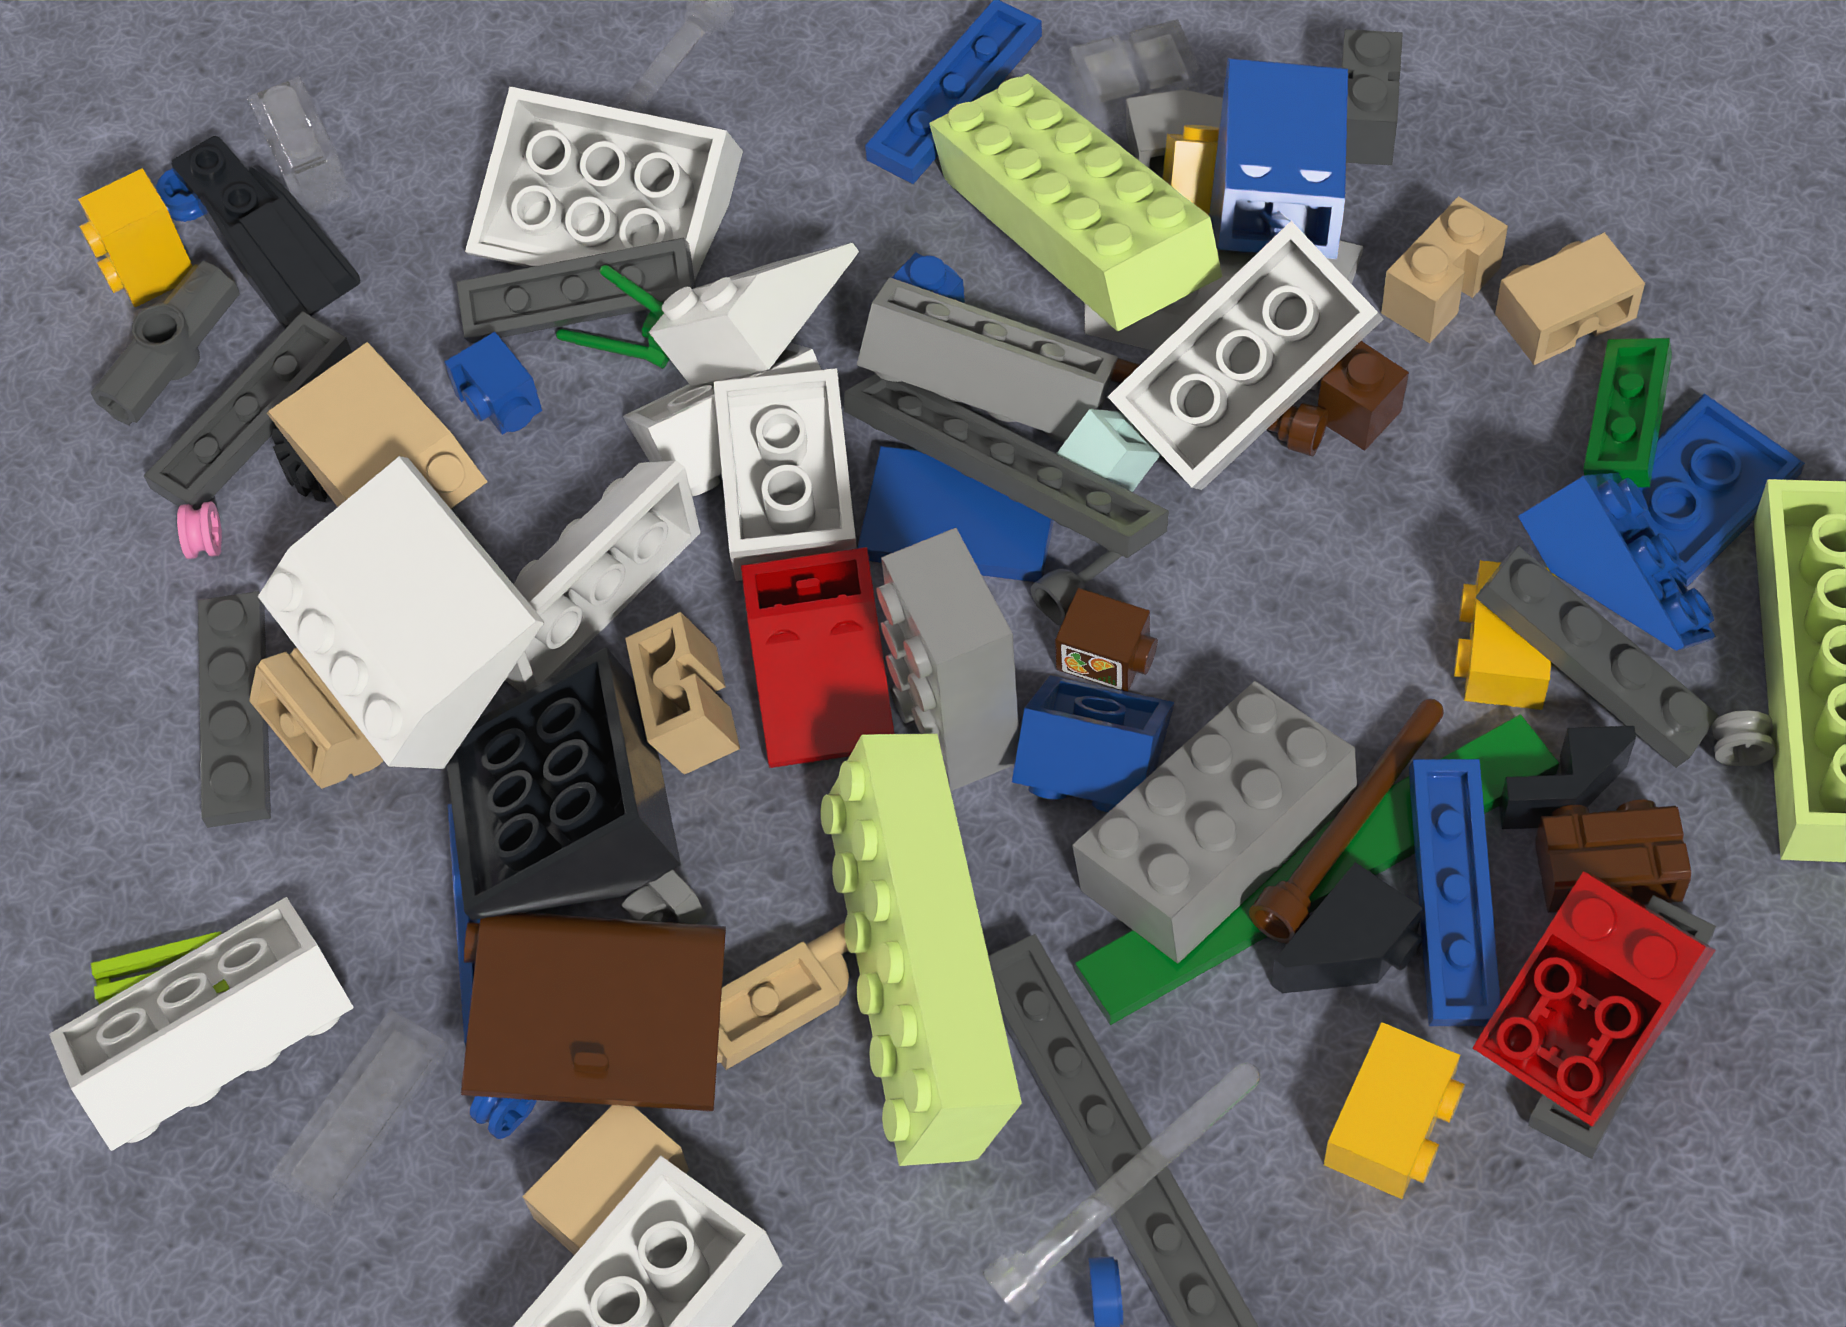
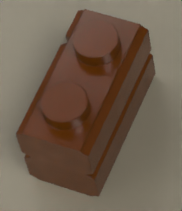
(1629, 848)

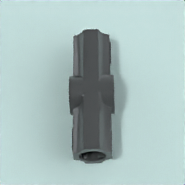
(165, 343)

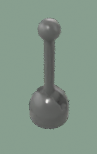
(1057, 588)

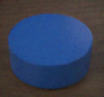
(1105, 1292)

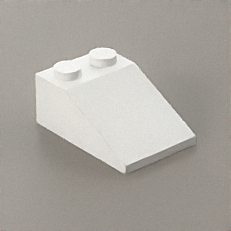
(746, 318)
(784, 467)

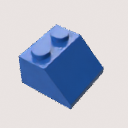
(1089, 741)

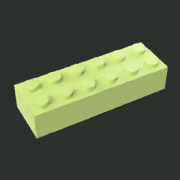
(1076, 201)
(1804, 642)
(919, 951)

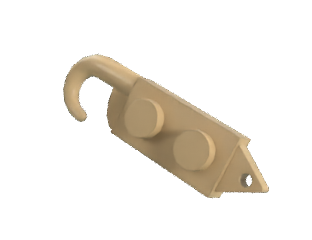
(781, 996)

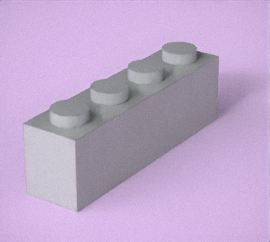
(983, 359)

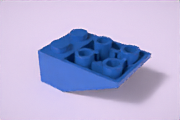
(1280, 155)
(1605, 548)

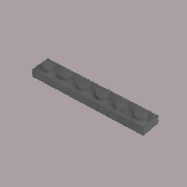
(1009, 464)

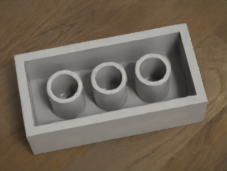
(950, 656)
(1216, 820)

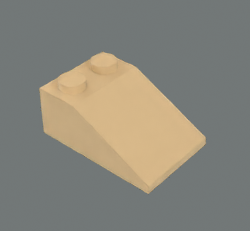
(361, 420)

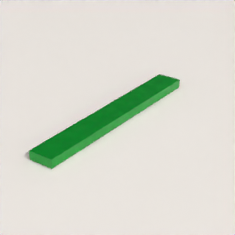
(1135, 972)

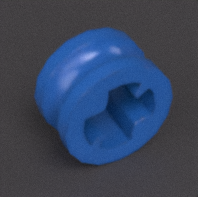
(178, 206)
(501, 1113)

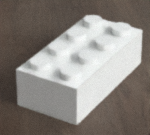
(1245, 357)

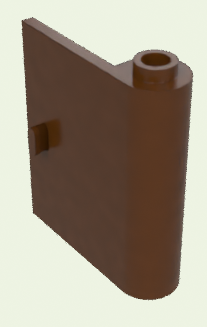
(594, 1010)

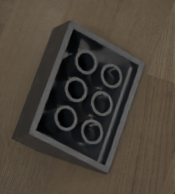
(560, 796)

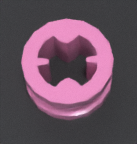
(199, 530)

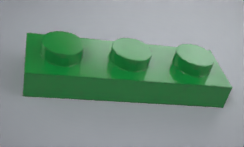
(1629, 409)

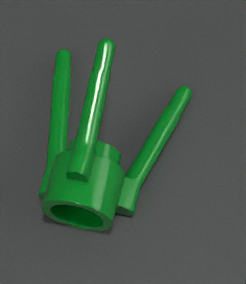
(653, 353)

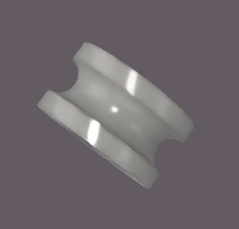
(1743, 738)

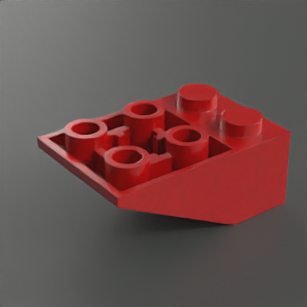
(816, 655)
(1592, 998)

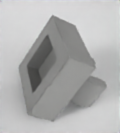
(665, 898)

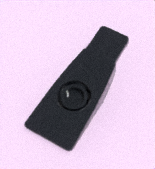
(265, 232)

